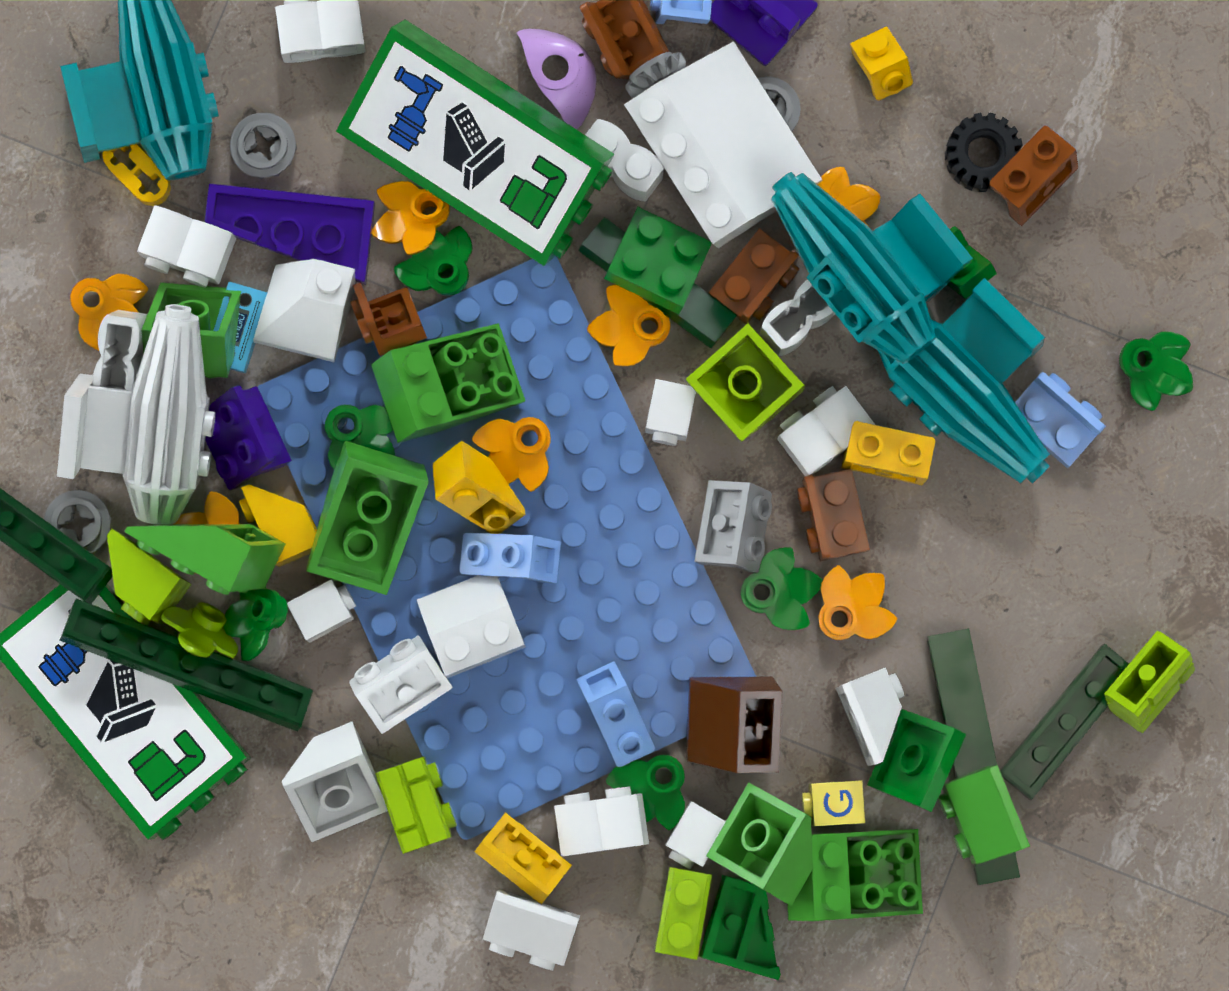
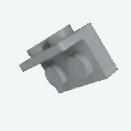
(734, 525)

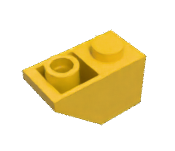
(475, 489)
(281, 519)

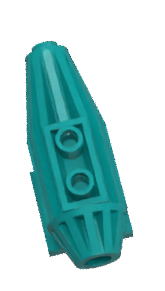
(148, 96)
(874, 277)
(962, 380)

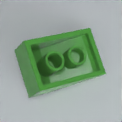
(367, 517)

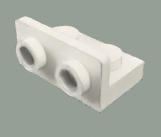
(399, 683)

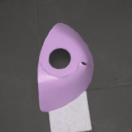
(574, 92)

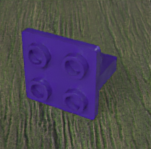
(761, 25)
(244, 437)

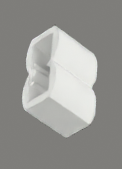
(319, 29)
(633, 166)
(186, 246)
(790, 321)
(119, 349)
(823, 432)
(601, 823)

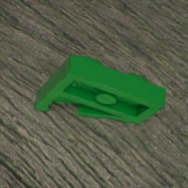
(741, 929)

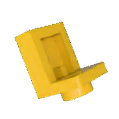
(883, 63)

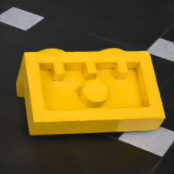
(889, 453)
(523, 858)

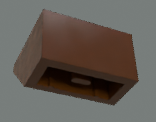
(734, 723)

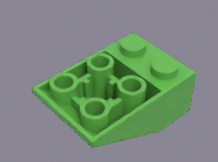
(447, 382)
(225, 554)
(861, 876)

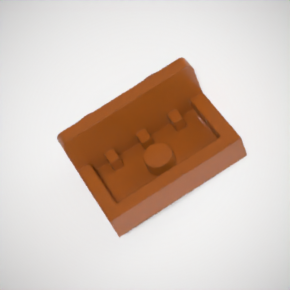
(623, 34)
(388, 319)

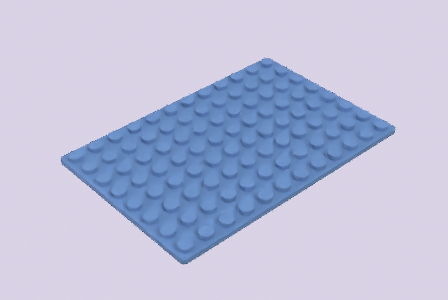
(625, 568)

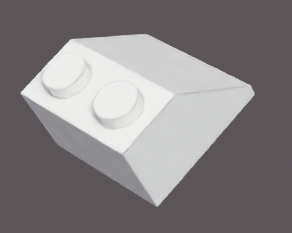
(470, 624)
(530, 929)

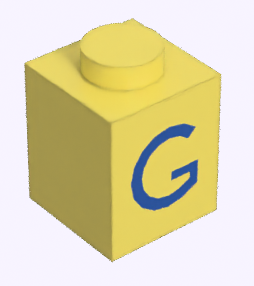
(834, 803)

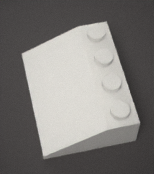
(720, 141)

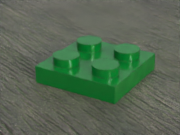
(658, 260)
(917, 760)

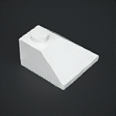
(307, 308)
(872, 711)
(334, 783)

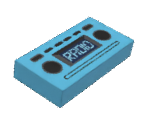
(249, 314)

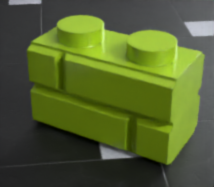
(1149, 681)
(415, 804)
(683, 913)

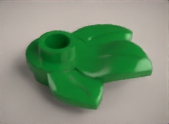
(425, 268)
(1162, 370)
(369, 430)
(787, 588)
(253, 619)
(659, 799)

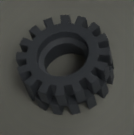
(974, 128)

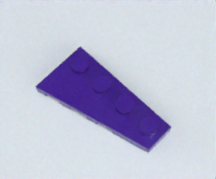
(296, 224)

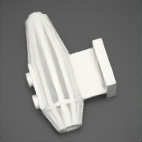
(148, 432)

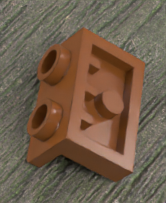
(1035, 173)
(755, 276)
(834, 515)

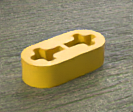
(129, 178)

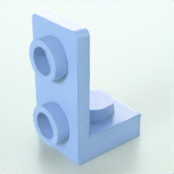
(510, 556)
(616, 714)

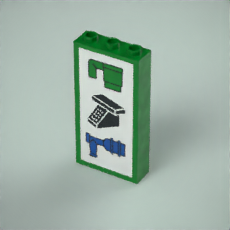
(476, 143)
(138, 734)

